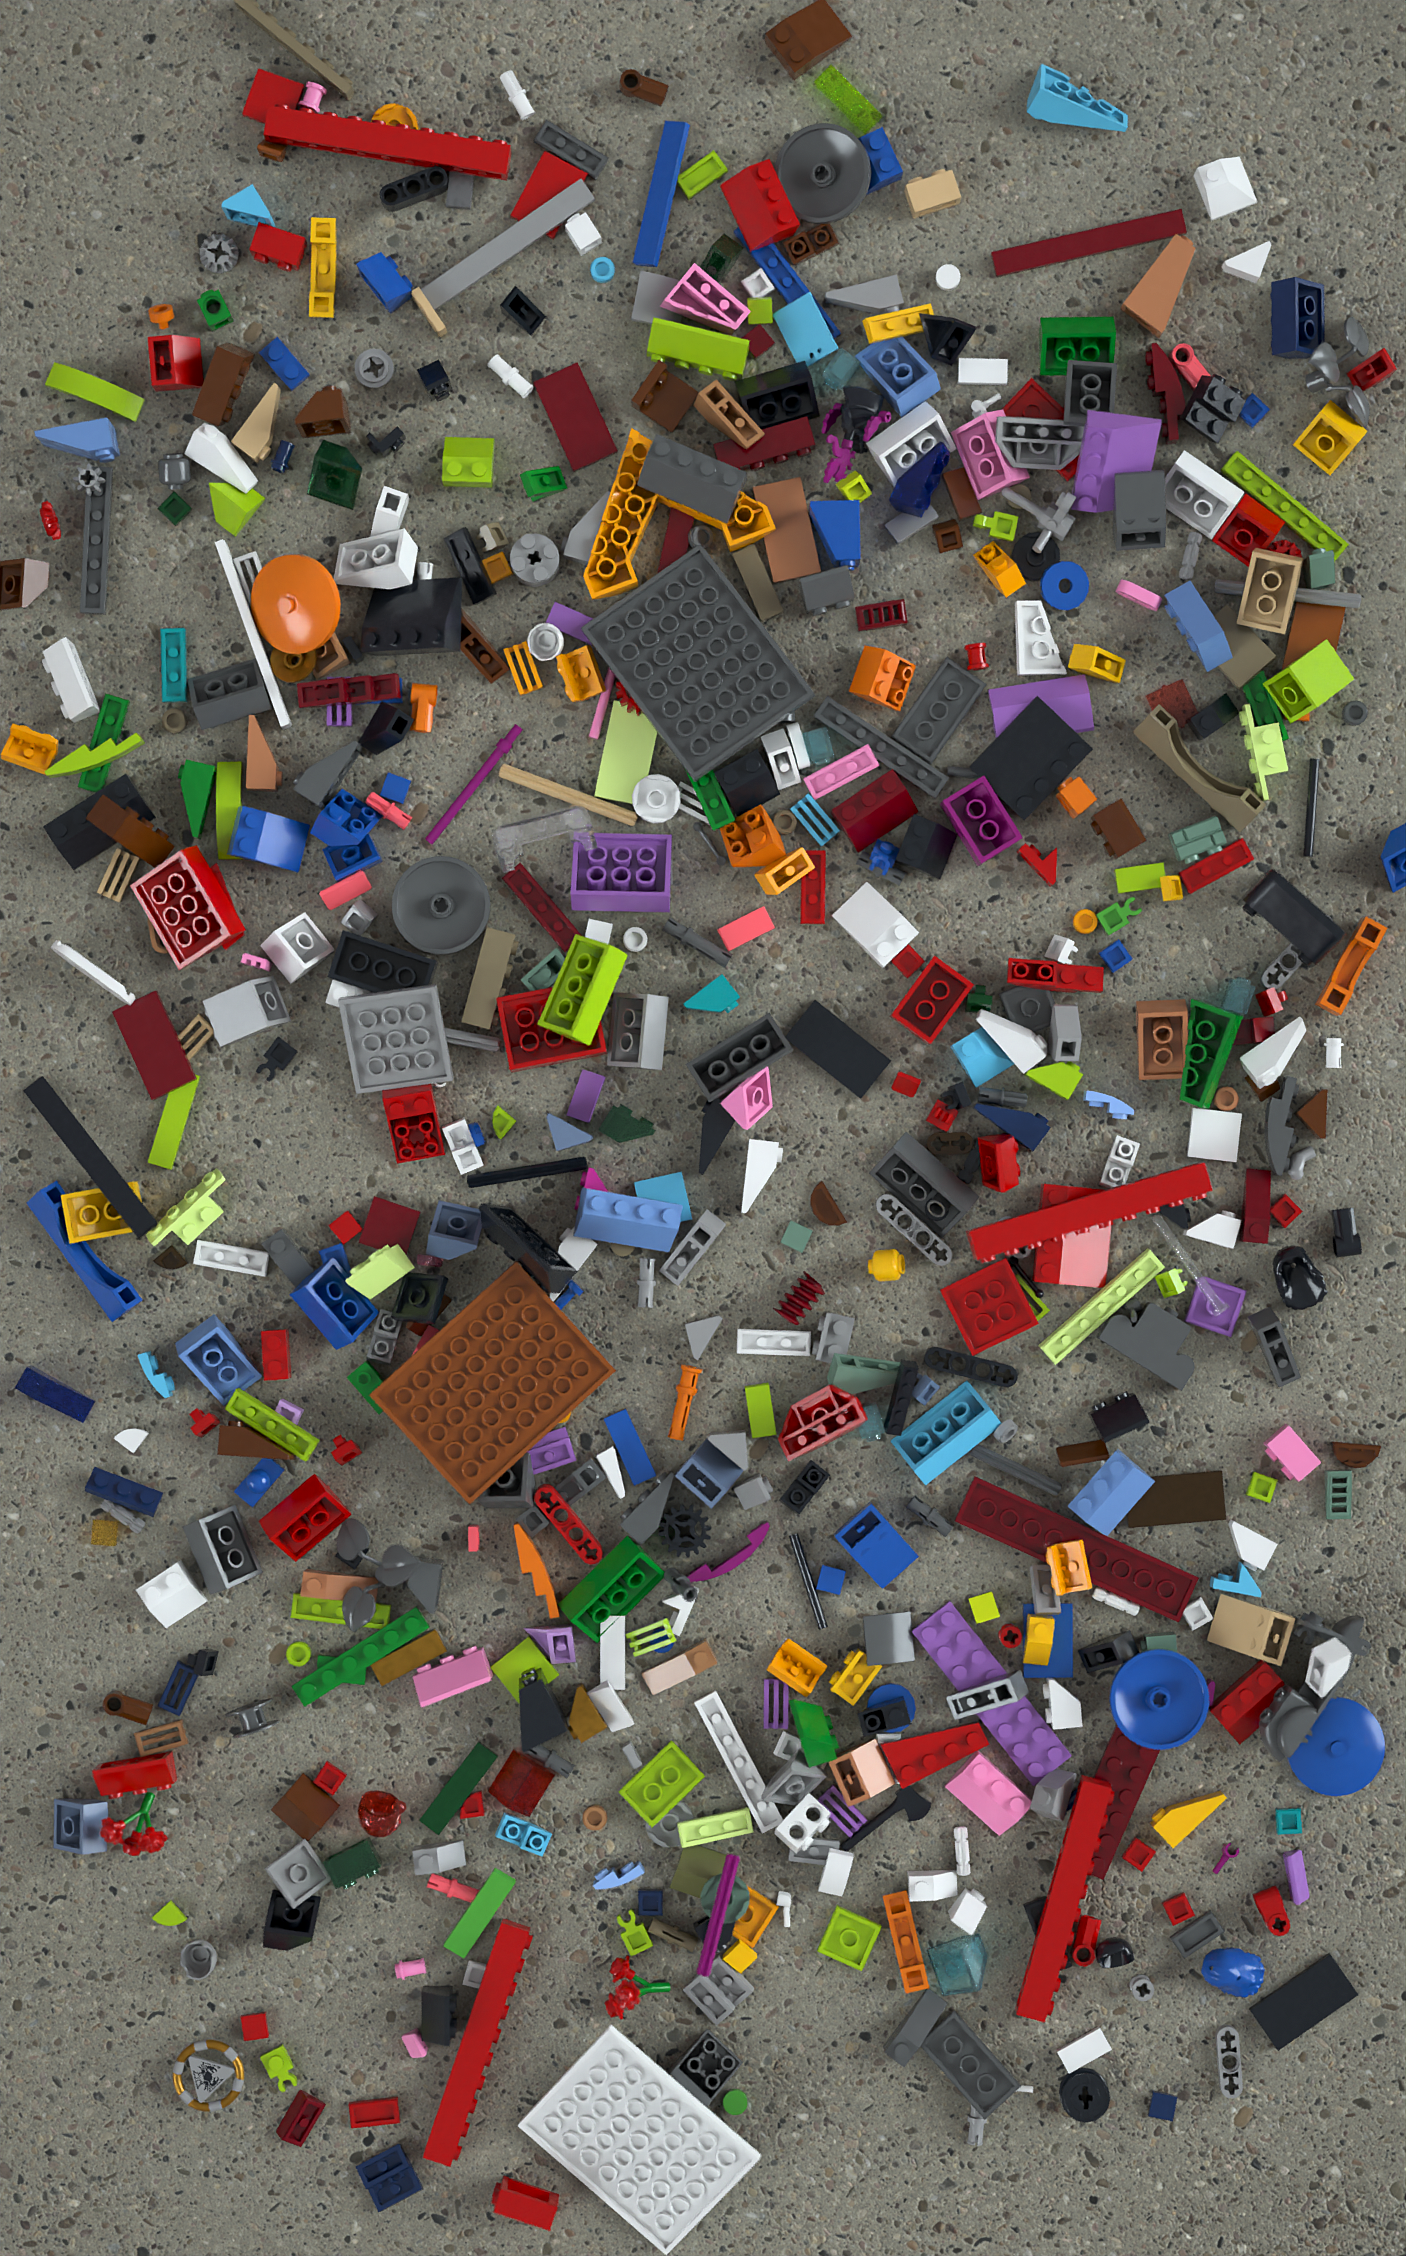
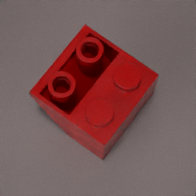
(175, 362)

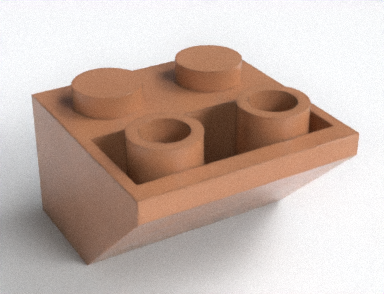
(861, 1772)

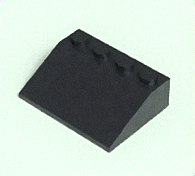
(414, 618)
(1031, 757)
(526, 1247)

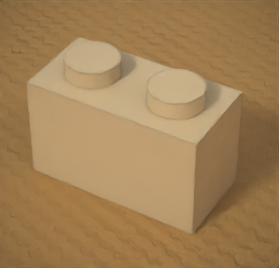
(932, 193)

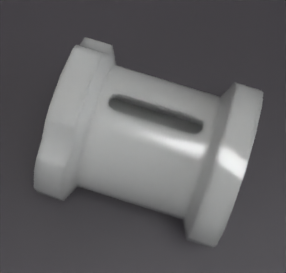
(1145, 1994)

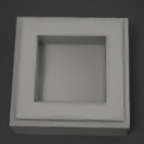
(631, 1754)

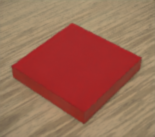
(271, 90)

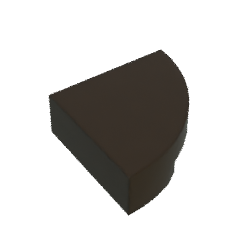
(171, 1259)

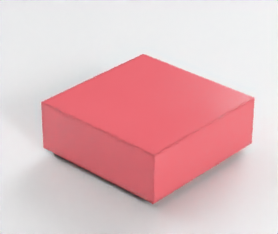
(473, 1538)

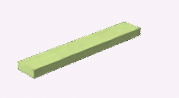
(1101, 1306)

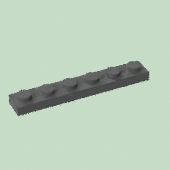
(96, 546)
(884, 748)

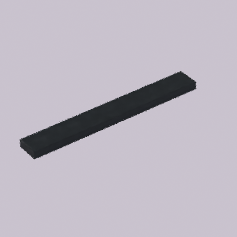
(90, 1157)

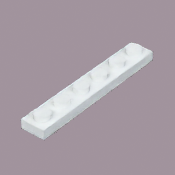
(738, 1760)

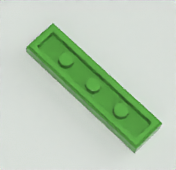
(479, 1912)

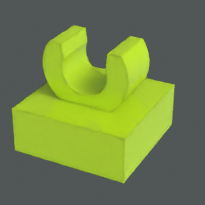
(1170, 1282)

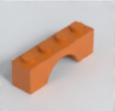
(1350, 965)

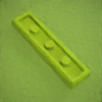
(172, 1125)
(272, 1424)
(331, 1611)

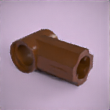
(646, 88)
(131, 1708)

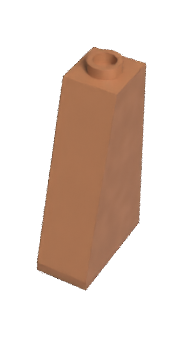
(1158, 289)

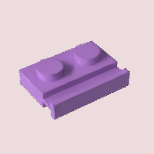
(552, 1451)

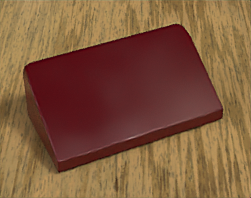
(300, 2118)

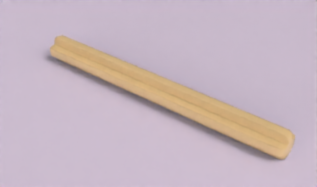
(567, 794)

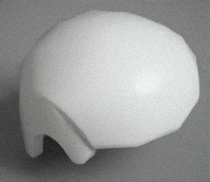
(545, 641)

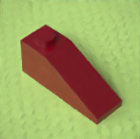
(1256, 1206)

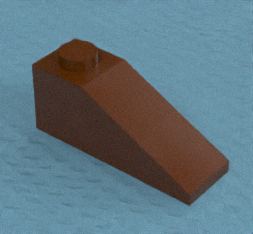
(480, 650)
(247, 1442)

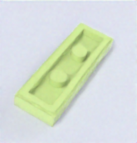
(715, 1827)

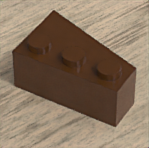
(223, 384)
(130, 832)

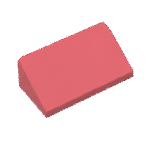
(345, 890)

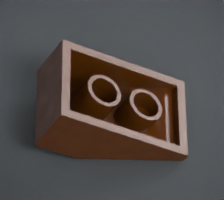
(806, 38)

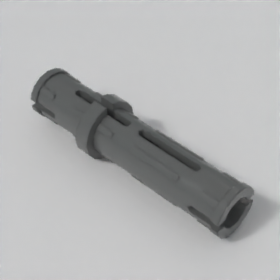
(695, 941)

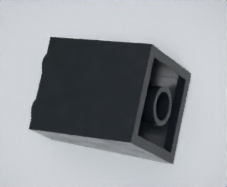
(539, 1710)

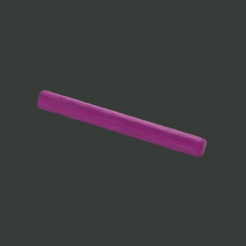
(718, 1915)

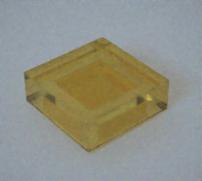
(104, 1532)

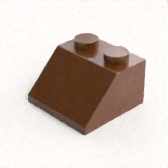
(1117, 829)

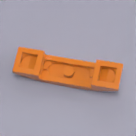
(905, 1941)

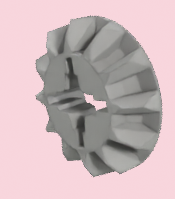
(225, 262)
(363, 363)

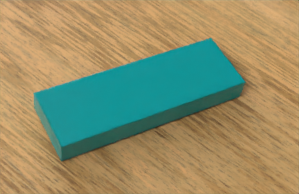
(173, 665)

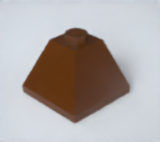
(22, 582)

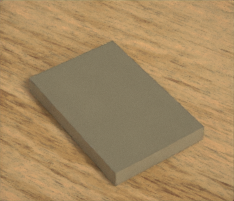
(1248, 650)

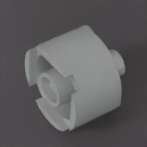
(529, 547)

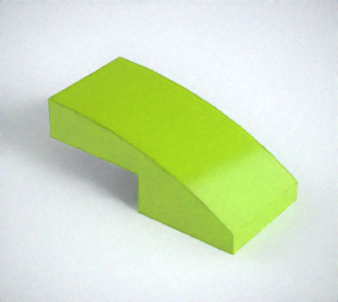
(760, 1410)

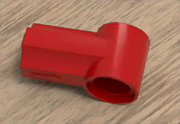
(1086, 1937)

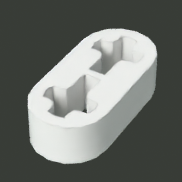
(798, 745)

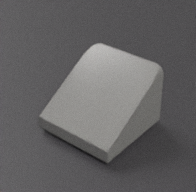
(359, 917)

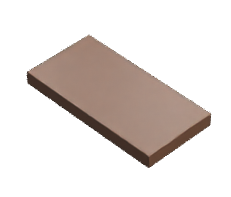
(792, 544)

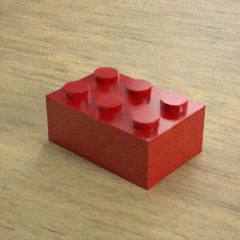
(931, 1000)

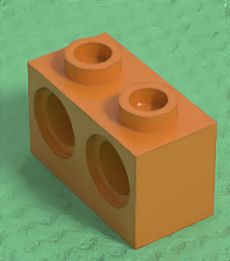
(1075, 796)

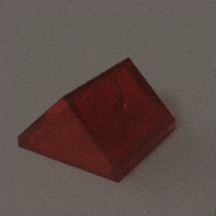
(520, 1783)

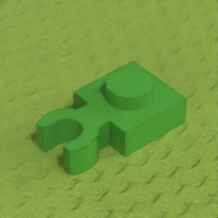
(1115, 917)

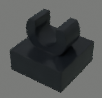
(959, 1096)
(204, 1661)

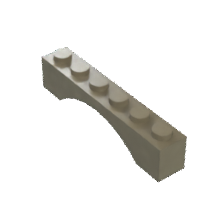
(1163, 737)

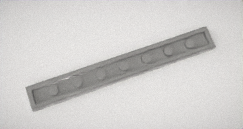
(508, 244)

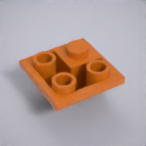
(753, 839)

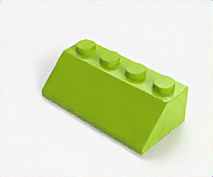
(697, 349)
(582, 989)

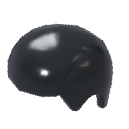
(1114, 1953)

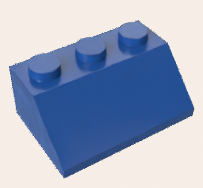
(333, 1304)

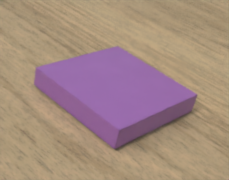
(1200, 1309)

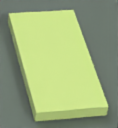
(625, 754)

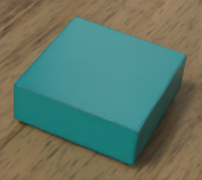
(1288, 1820)

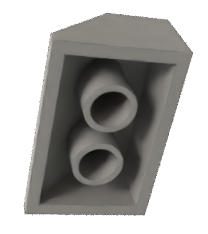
(637, 1031)

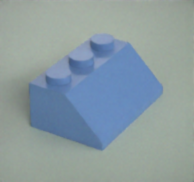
(1111, 1493)

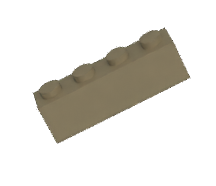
(489, 978)

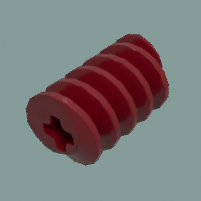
(800, 1299)

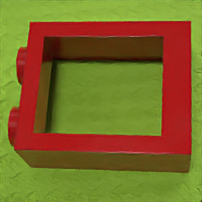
(525, 2203)

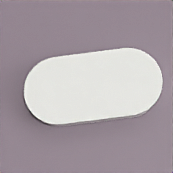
(93, 972)

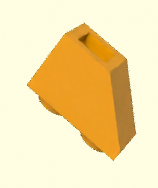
(1000, 569)

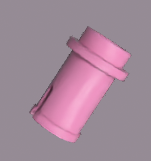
(410, 1968)

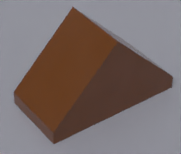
(1314, 1114)

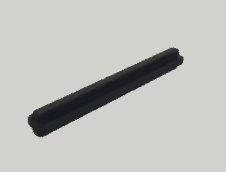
(527, 1172)

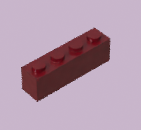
(776, 445)

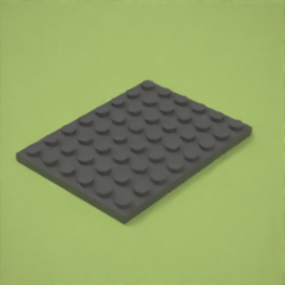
(697, 662)

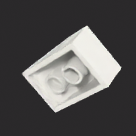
(377, 561)
(875, 924)

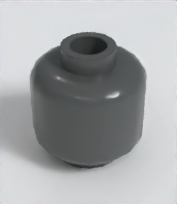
(174, 470)

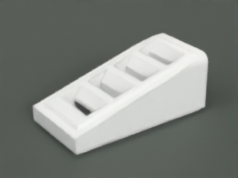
(609, 1464)

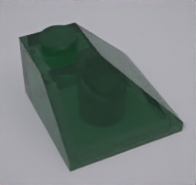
(335, 475)

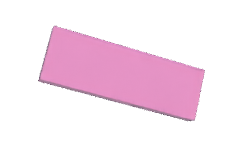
(841, 772)

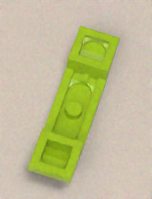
(95, 391)
(227, 803)

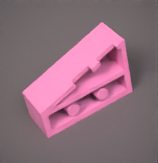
(705, 302)

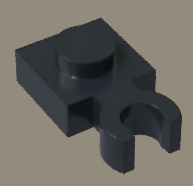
(279, 1056)

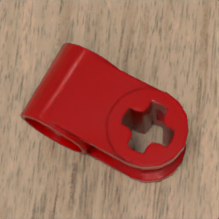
(1272, 1907)

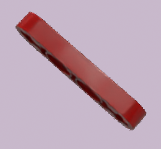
(571, 1522)

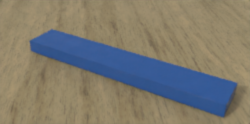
(661, 193)
(783, 277)

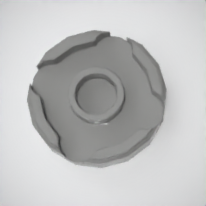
(666, 1831)

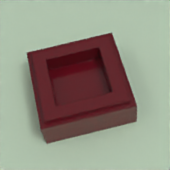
(758, 341)

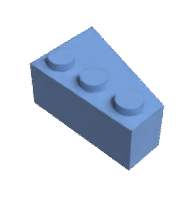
(1198, 625)

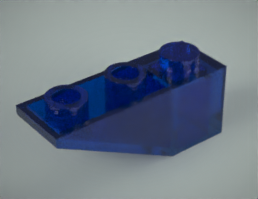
(917, 484)

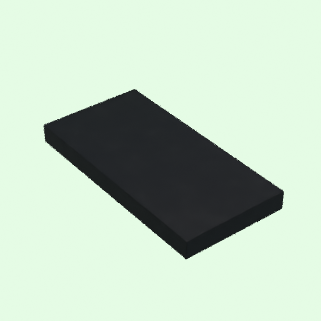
(837, 1049)
(1303, 2001)

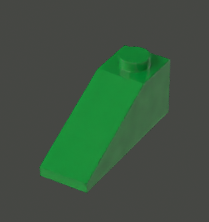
(197, 788)

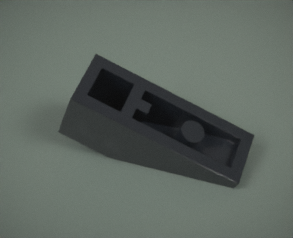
(715, 1128)

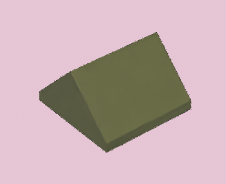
(695, 1868)

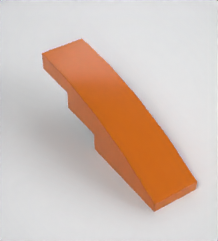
(532, 1562)

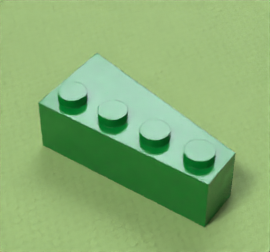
(1207, 1051)

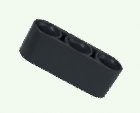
(406, 198)

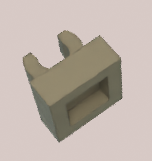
(493, 536)

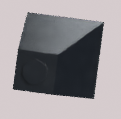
(289, 1927)

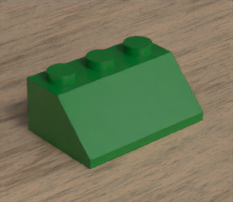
(1074, 339)

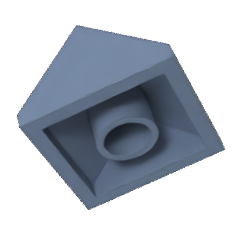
(566, 1135)

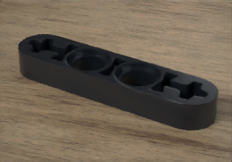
(970, 1368)

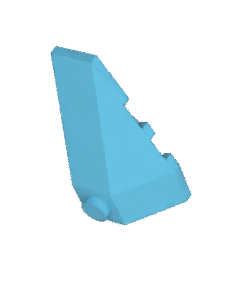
(1063, 103)

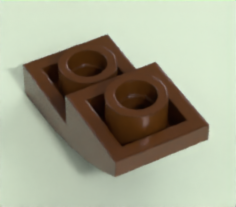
(811, 243)

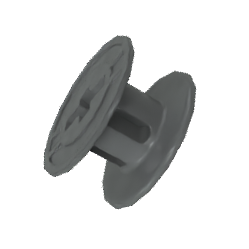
(252, 1718)

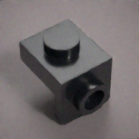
(391, 442)

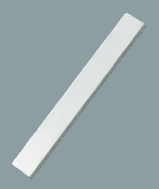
(253, 634)

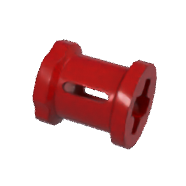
(976, 656)
(1016, 1638)

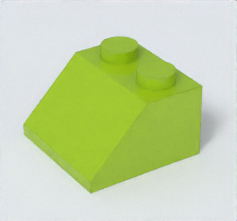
(468, 462)

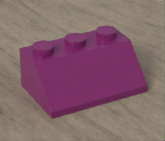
(980, 820)

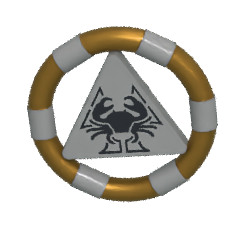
(208, 2075)

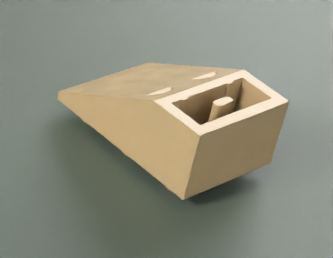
(1251, 1629)

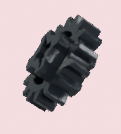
(678, 1539)

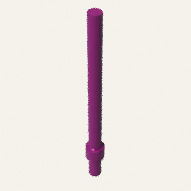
(503, 746)

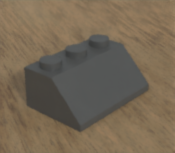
(229, 694)
(222, 1549)

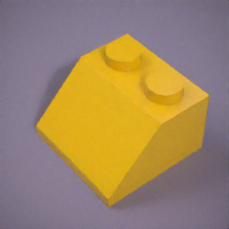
(1330, 437)

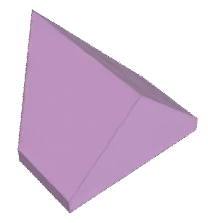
(555, 1642)

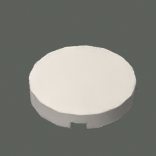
(656, 798)

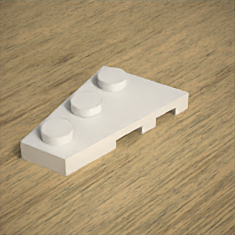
(1034, 642)

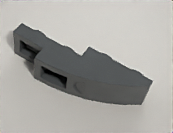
(1277, 1135)

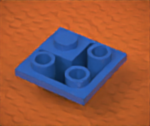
(344, 821)

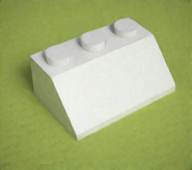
(908, 441)
(1199, 494)
(70, 680)

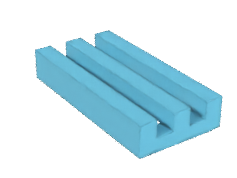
(801, 803)

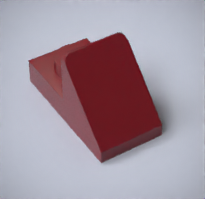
(1255, 1030)

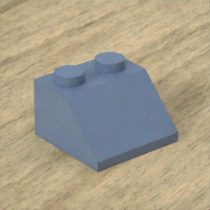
(79, 1825)

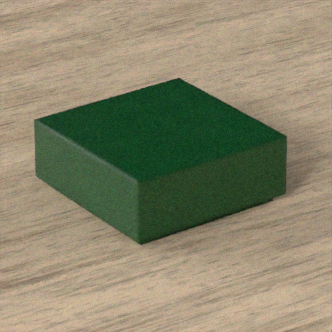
(174, 508)

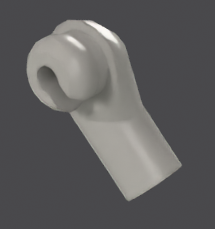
(1298, 1160)

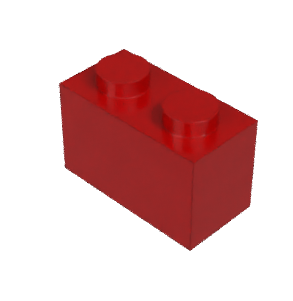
(278, 247)
(276, 1354)

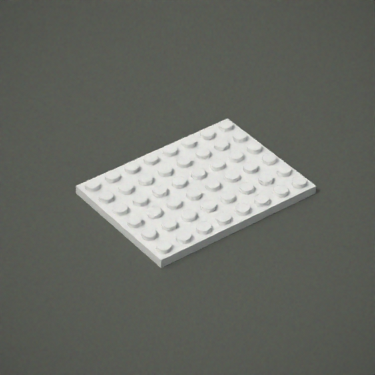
(639, 2140)

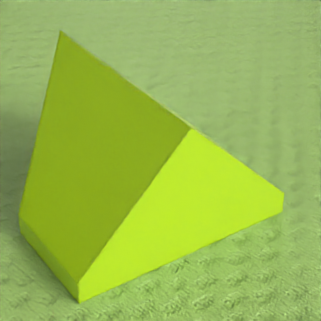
(232, 506)

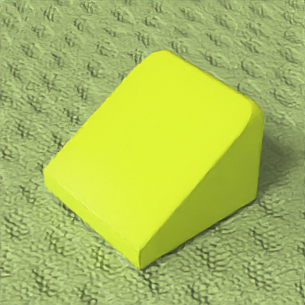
(854, 487)
(984, 1607)

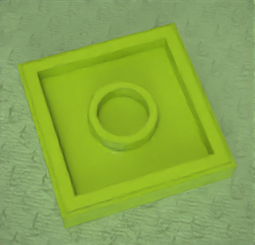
(519, 1659)
(849, 1938)

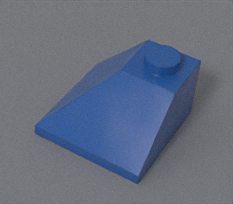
(1394, 858)

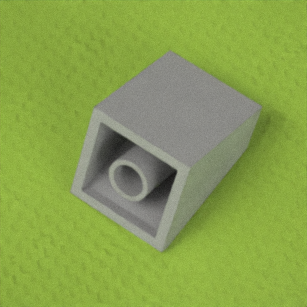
(246, 1010)

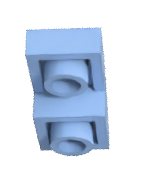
(1118, 1108)
(611, 1878)

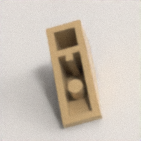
(257, 431)

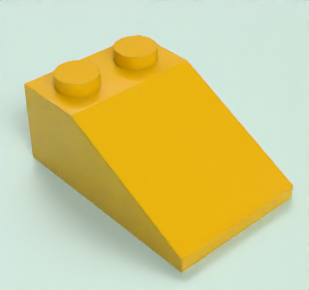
(92, 1216)

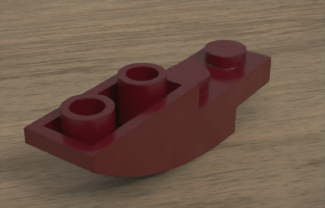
(1165, 383)

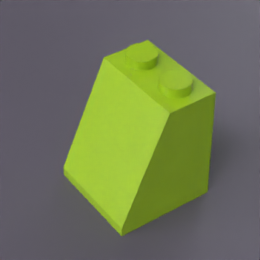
(1308, 681)

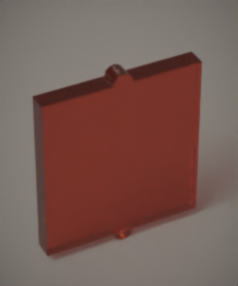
(1175, 701)

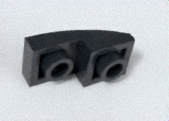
(804, 1487)

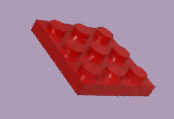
(989, 1306)

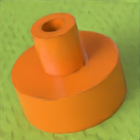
(161, 314)

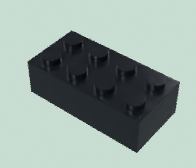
(379, 965)

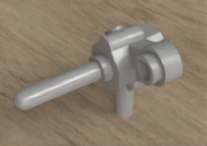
(1052, 520)

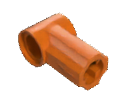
(423, 703)

